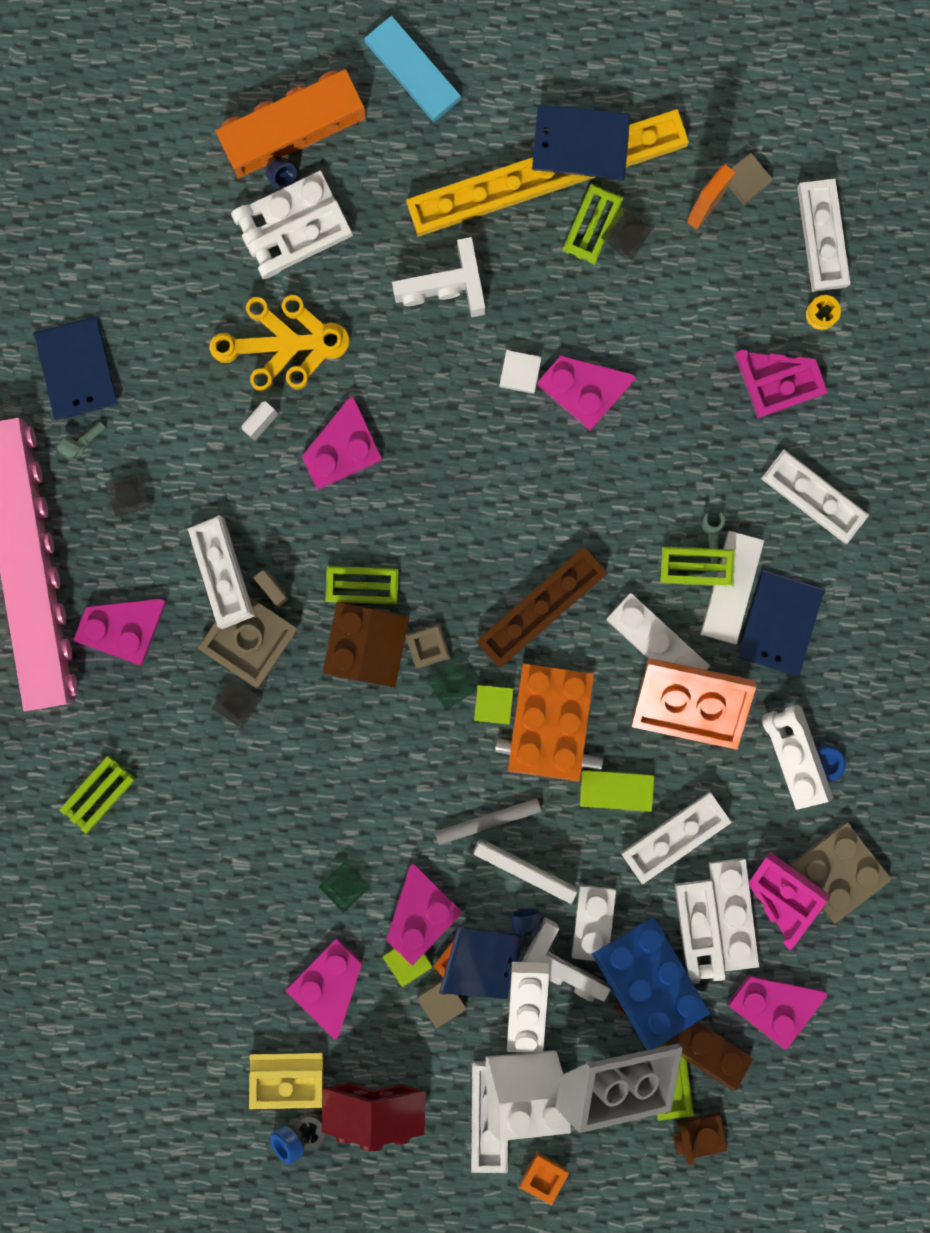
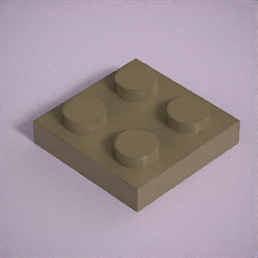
(250, 646)
(843, 870)

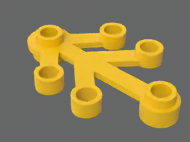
(285, 344)

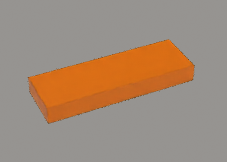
(710, 196)

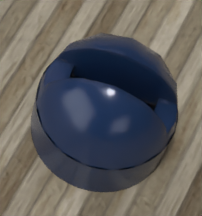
(281, 172)
(525, 921)

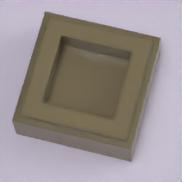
(749, 179)
(272, 587)
(427, 646)
(440, 1007)

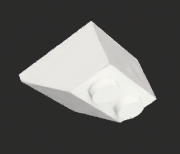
(524, 1095)

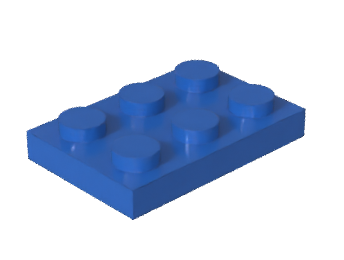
(650, 984)

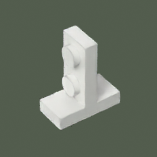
(447, 283)
(586, 984)

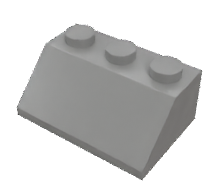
(619, 1088)

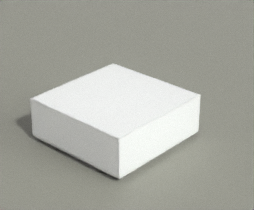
(520, 371)
(259, 420)

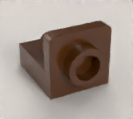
(699, 1137)

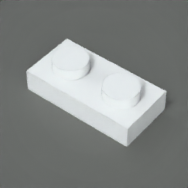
(592, 920)

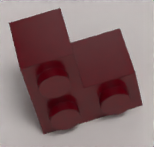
(373, 1115)

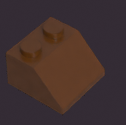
(365, 645)

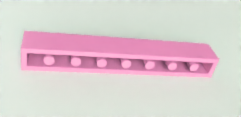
(28, 576)

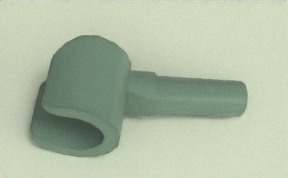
(73, 449)
(713, 534)

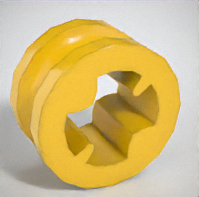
(834, 314)

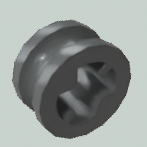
(298, 1129)

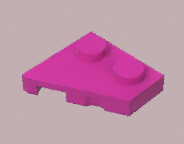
(779, 381)
(584, 388)
(341, 448)
(121, 628)
(787, 897)
(419, 916)
(328, 986)
(776, 1007)

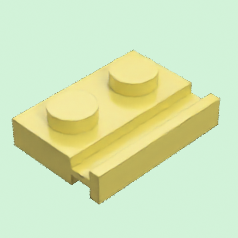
(286, 1081)

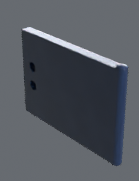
(581, 142)
(75, 368)
(780, 623)
(481, 963)

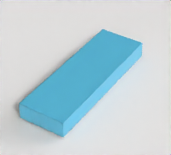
(412, 69)

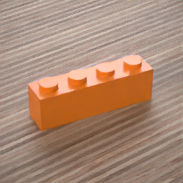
(291, 122)

